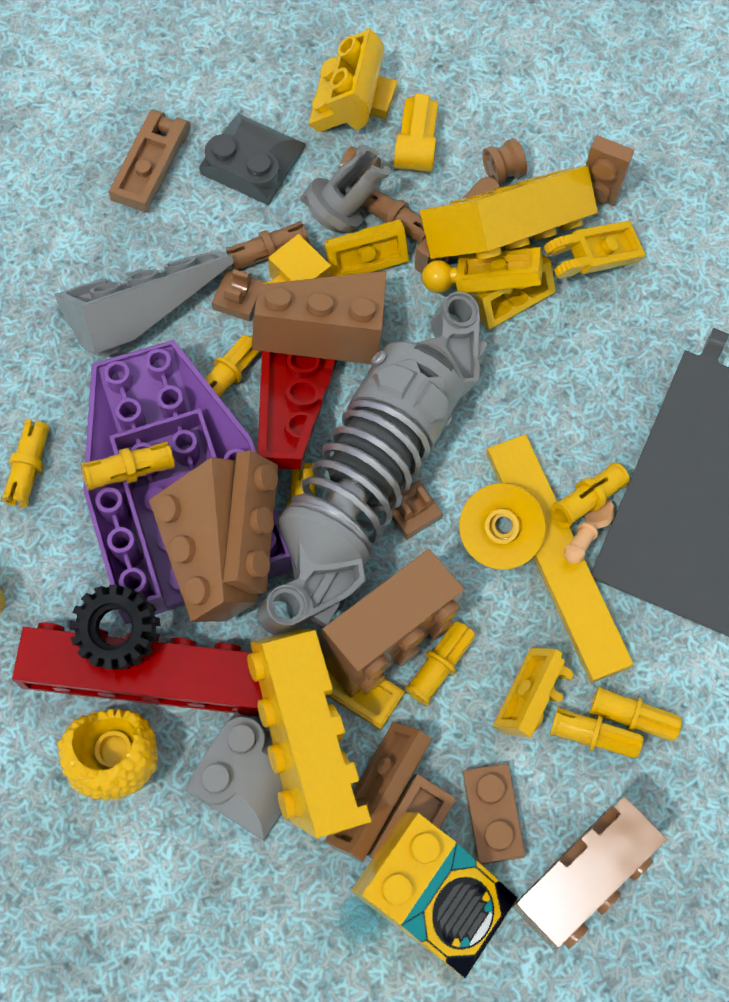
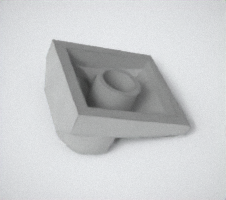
(239, 778)

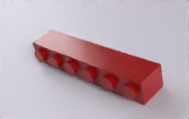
(171, 676)

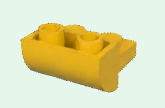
(348, 83)

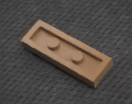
(251, 523)
(382, 787)

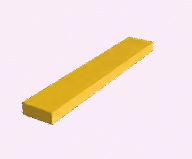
(569, 584)

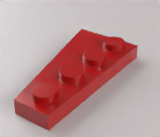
(290, 405)

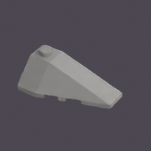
(118, 312)

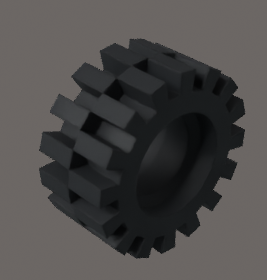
(88, 622)

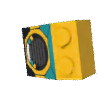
(435, 892)

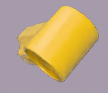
(416, 142)

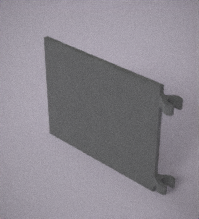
(675, 513)

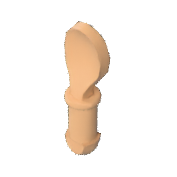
(588, 531)

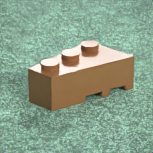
(194, 529)

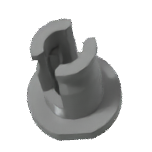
(336, 201)

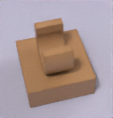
(237, 295)
(415, 511)

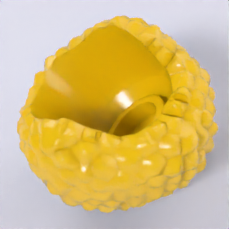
(108, 754)

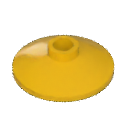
(484, 538)

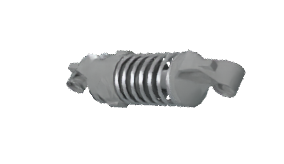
(377, 451)

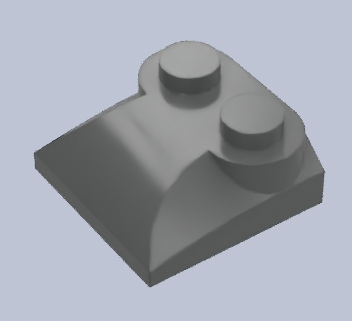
(251, 158)

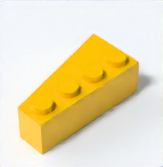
(510, 215)
(305, 734)

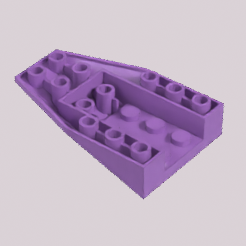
(139, 404)

